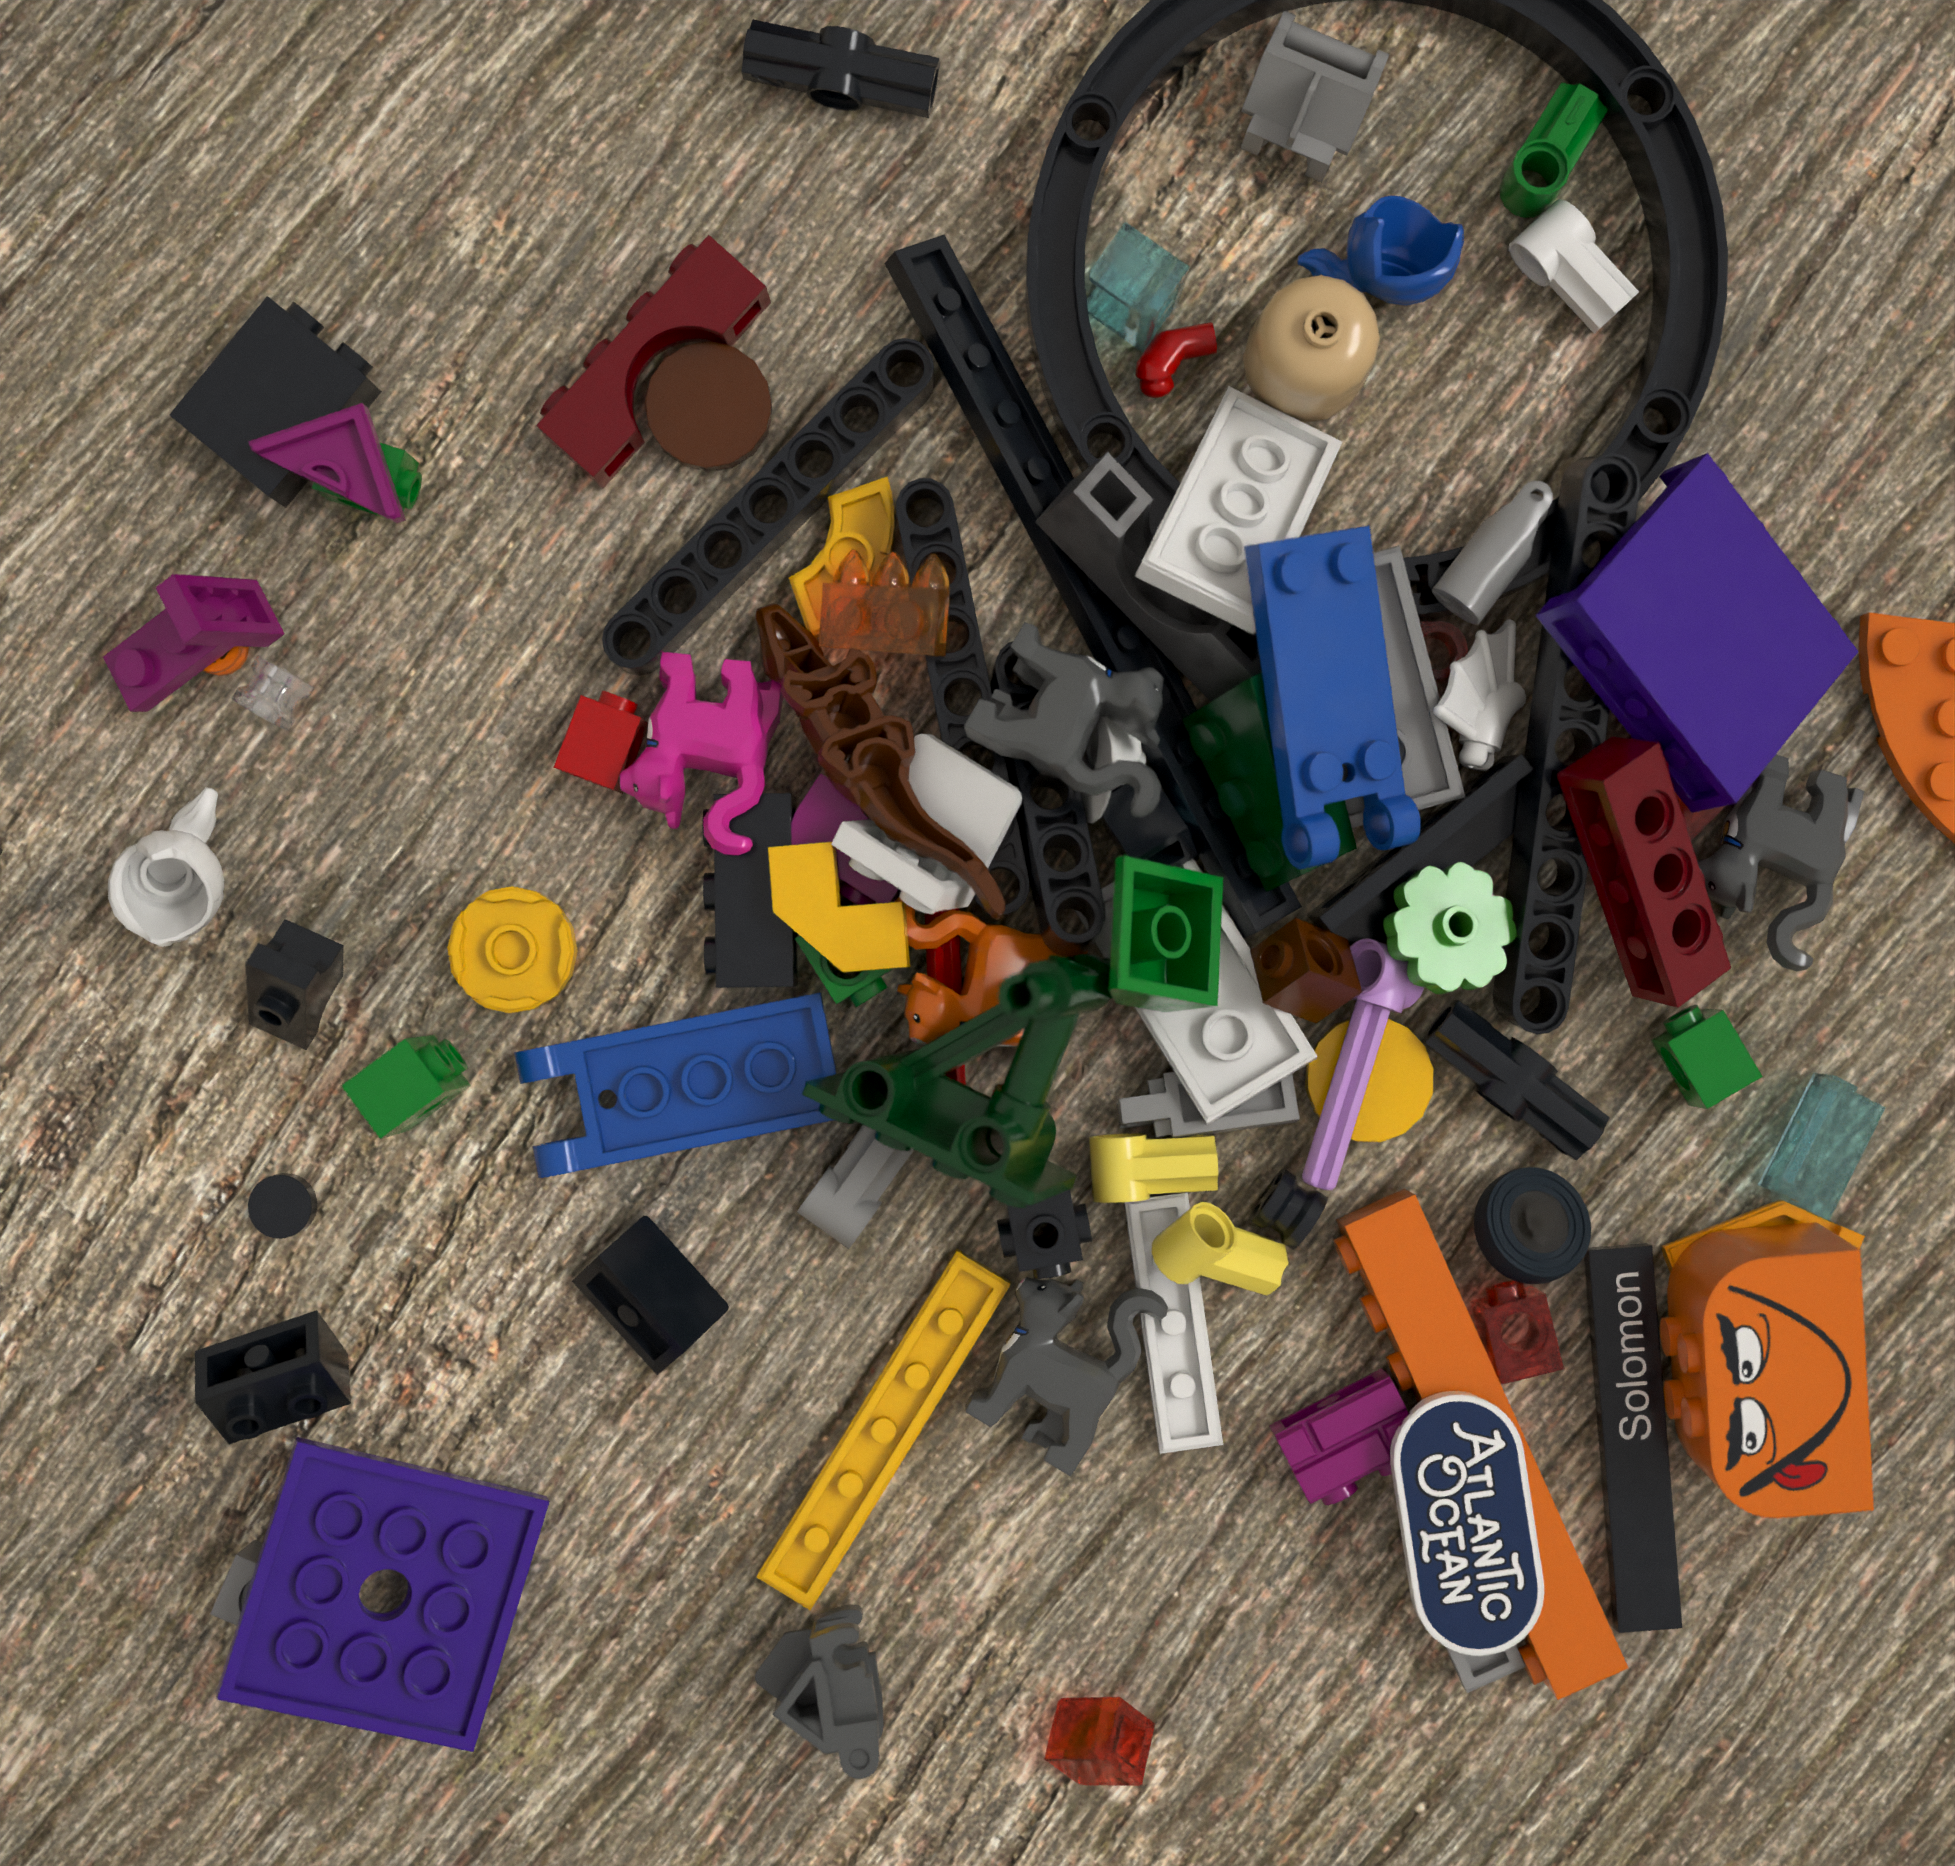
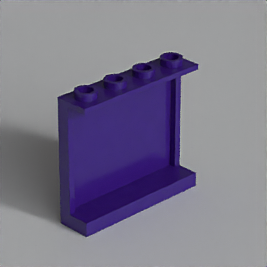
(1702, 636)

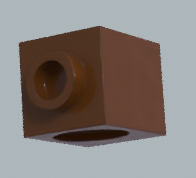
(1305, 970)

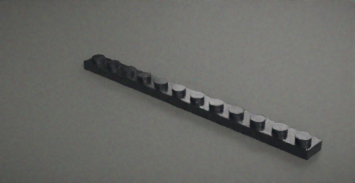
(1032, 478)

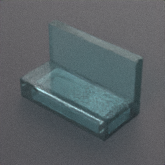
(1821, 1145)

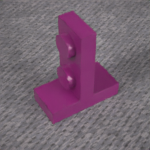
(197, 627)

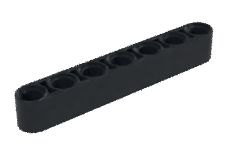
(780, 478)
(965, 665)

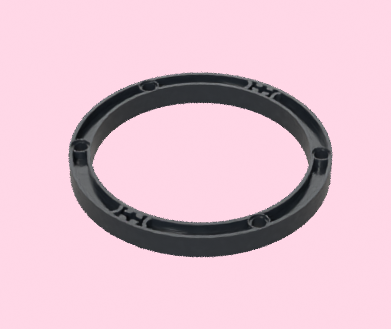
(1578, 40)

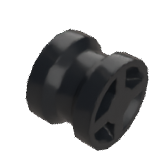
(1288, 1209)

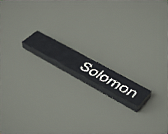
(1632, 1438)

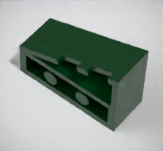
(1239, 758)

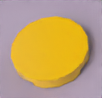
(512, 949)
(1396, 1088)

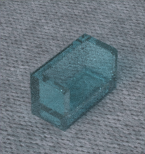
(1135, 286)

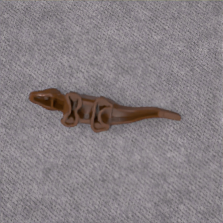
(860, 747)

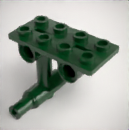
(965, 1132)

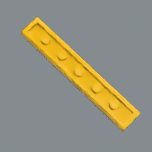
(883, 1429)

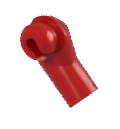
(1166, 353)

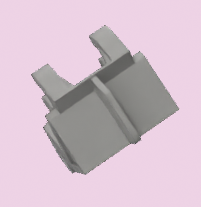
(1310, 94)

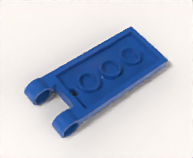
(1328, 691)
(687, 1082)

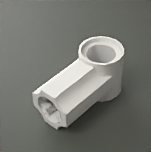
(1562, 253)

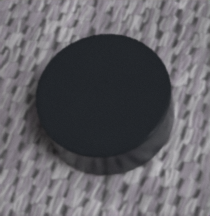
(282, 1205)

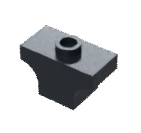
(292, 982)

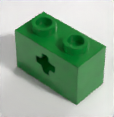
(408, 1084)

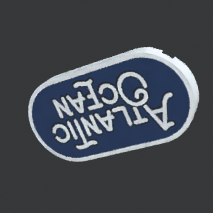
(1467, 1523)

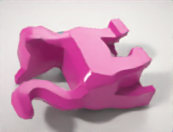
(710, 737)

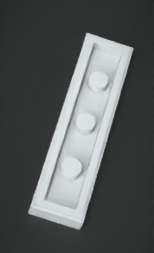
(1177, 1344)

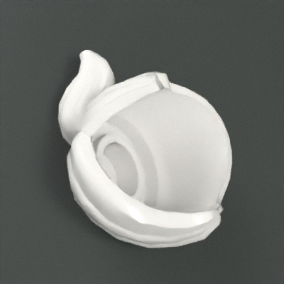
(170, 878)

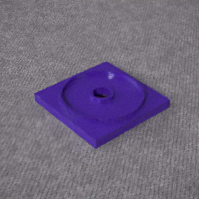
(404, 1672)

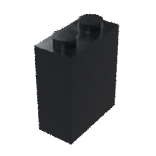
(269, 381)

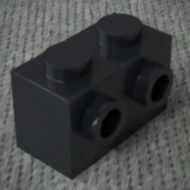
(272, 1377)

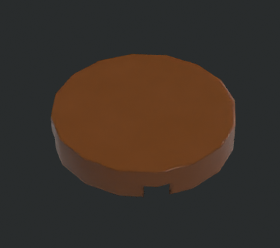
(709, 406)

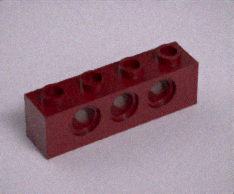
(1645, 870)

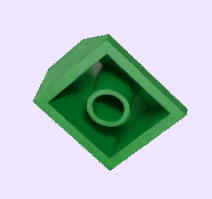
(1165, 936)

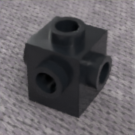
(1050, 1255)

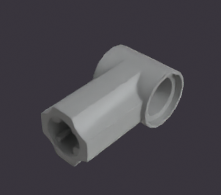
(850, 1191)

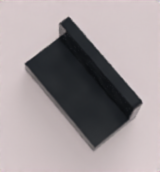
(651, 1294)

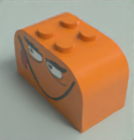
(1772, 1368)

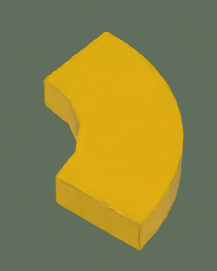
(859, 521)

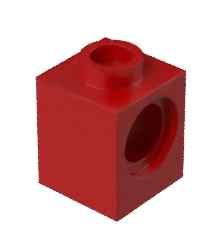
(602, 740)

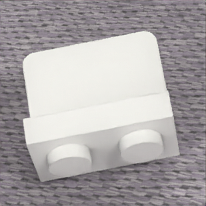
(958, 797)

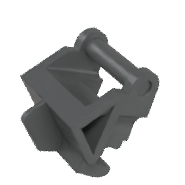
(829, 1689)

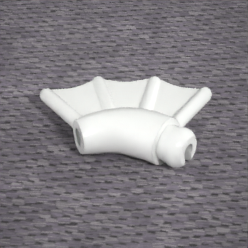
(1483, 696)

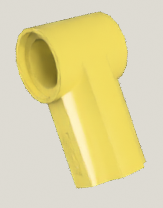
(1135, 1166)
(1210, 1246)

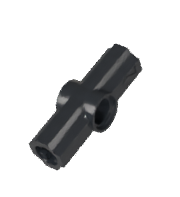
(840, 68)
(1515, 1080)

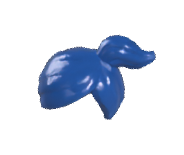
(1394, 253)

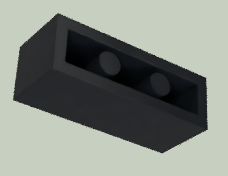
(750, 941)

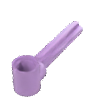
(1383, 990)

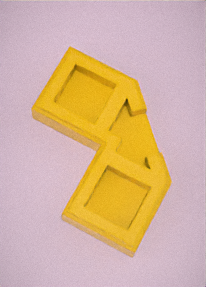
(809, 902)

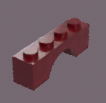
(701, 302)

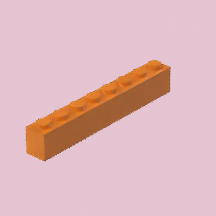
(1442, 1352)

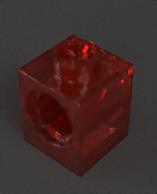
(1537, 1351)

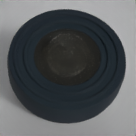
(1532, 1225)

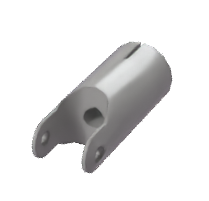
(1493, 555)

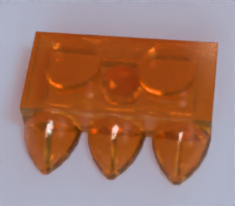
(888, 612)

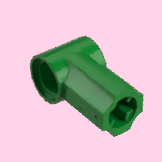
(1552, 149)

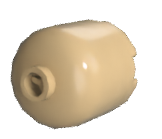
(1301, 370)

